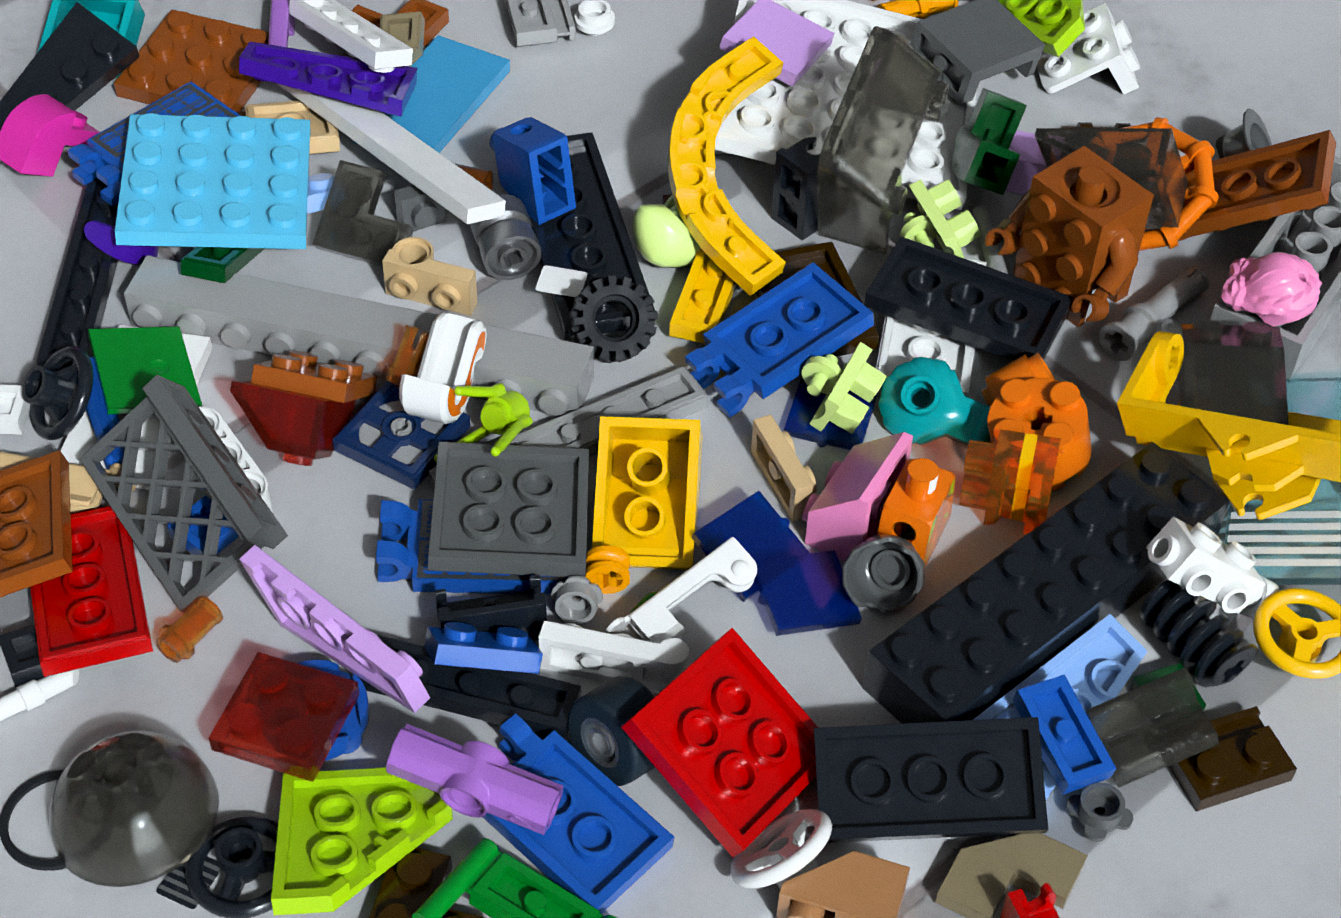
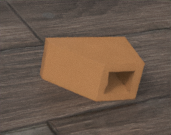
(846, 888)

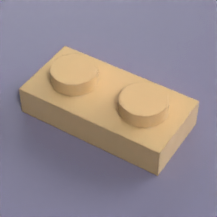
(782, 468)

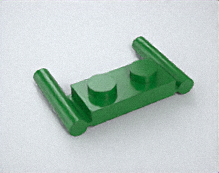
(503, 889)

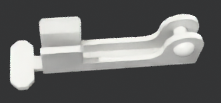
(725, 564)

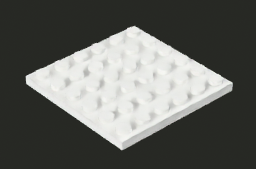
(784, 115)

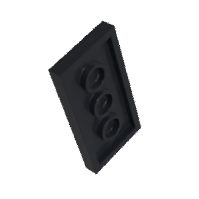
(967, 301)
(931, 779)

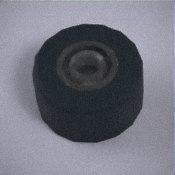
(597, 730)

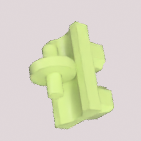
(933, 205)
(827, 377)

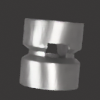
(508, 242)

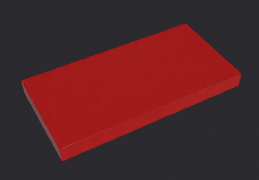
(98, 607)

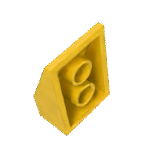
(648, 489)

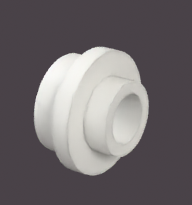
(594, 17)

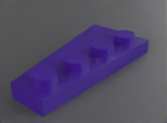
(330, 76)

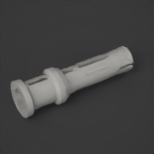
(1143, 320)

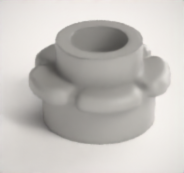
(574, 608)

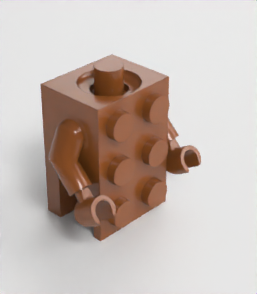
(1078, 232)

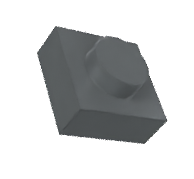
(417, 208)

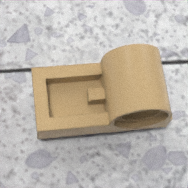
(416, 276)

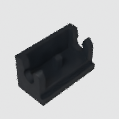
(796, 189)
(517, 610)

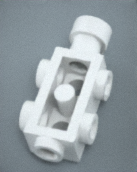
(1210, 567)

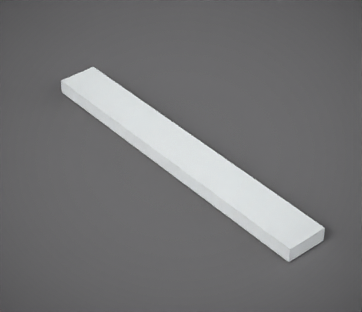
(408, 157)

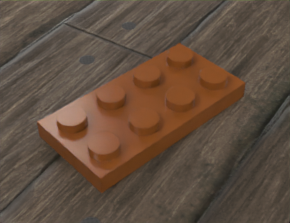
(1268, 182)

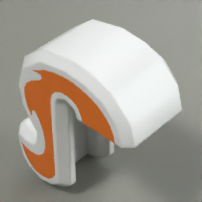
(447, 362)

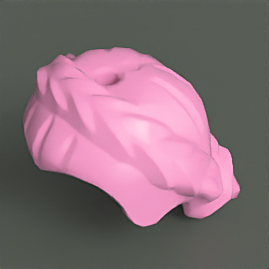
(1273, 287)

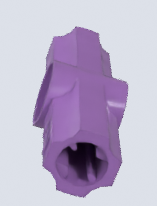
(474, 779)

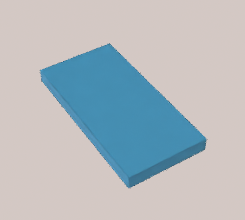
(449, 89)

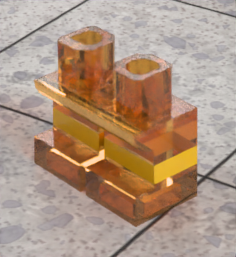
(1011, 477)

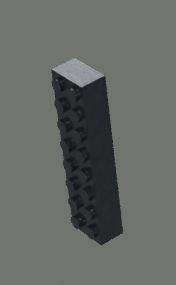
(1038, 593)

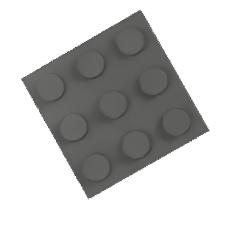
(510, 510)

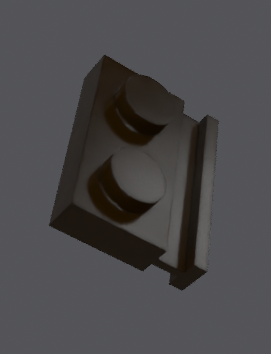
(1241, 764)

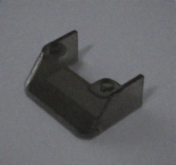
(873, 139)

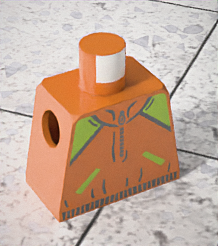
(922, 500)

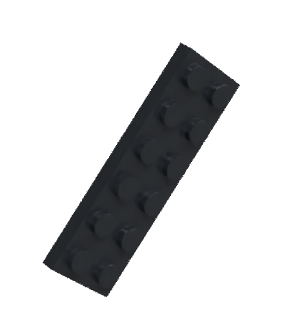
(590, 237)

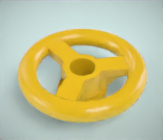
(1300, 637)

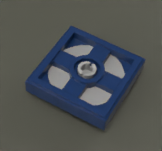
(393, 441)

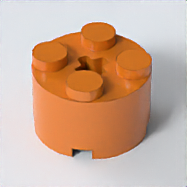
(1048, 410)

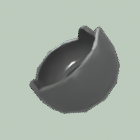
(883, 573)

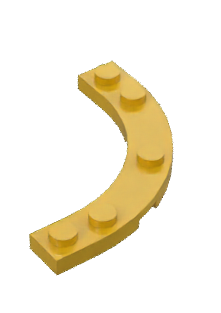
(693, 166)

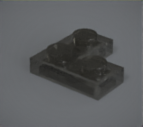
(349, 218)

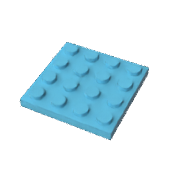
(214, 182)

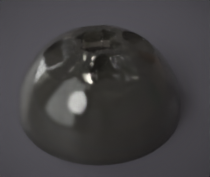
(132, 808)

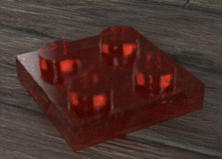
(284, 716)

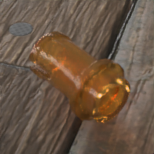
(407, 359)
(181, 637)

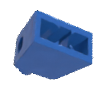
(535, 167)

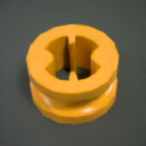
(608, 568)

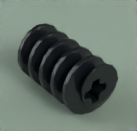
(1195, 636)

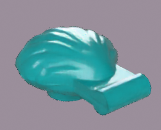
(929, 404)

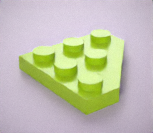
(1052, 21)
(346, 834)

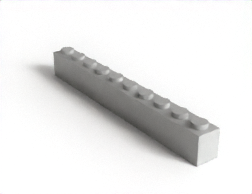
(286, 317)

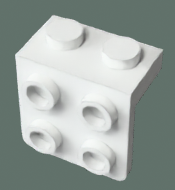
(1095, 49)

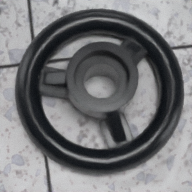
(53, 390)
(234, 841)

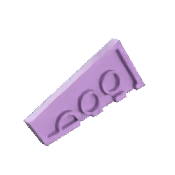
(333, 632)

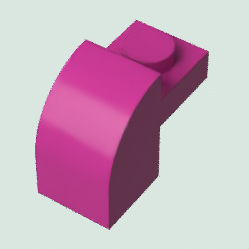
(38, 132)

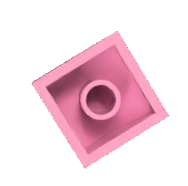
(855, 495)

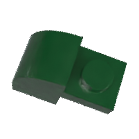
(983, 147)

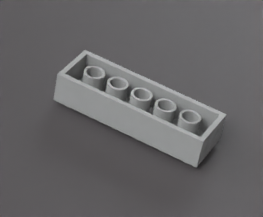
(1317, 239)

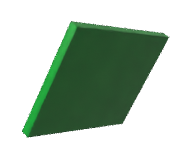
(133, 357)

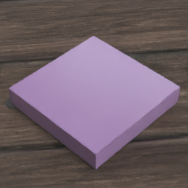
(785, 34)

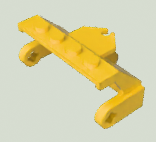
(1245, 454)

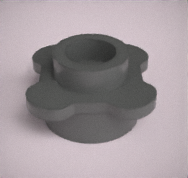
(1103, 798)

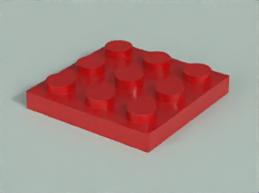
(728, 741)

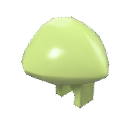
(663, 235)

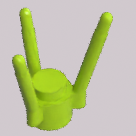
(501, 414)

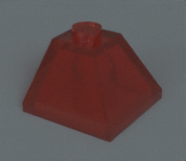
(292, 421)

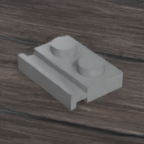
(540, 21)

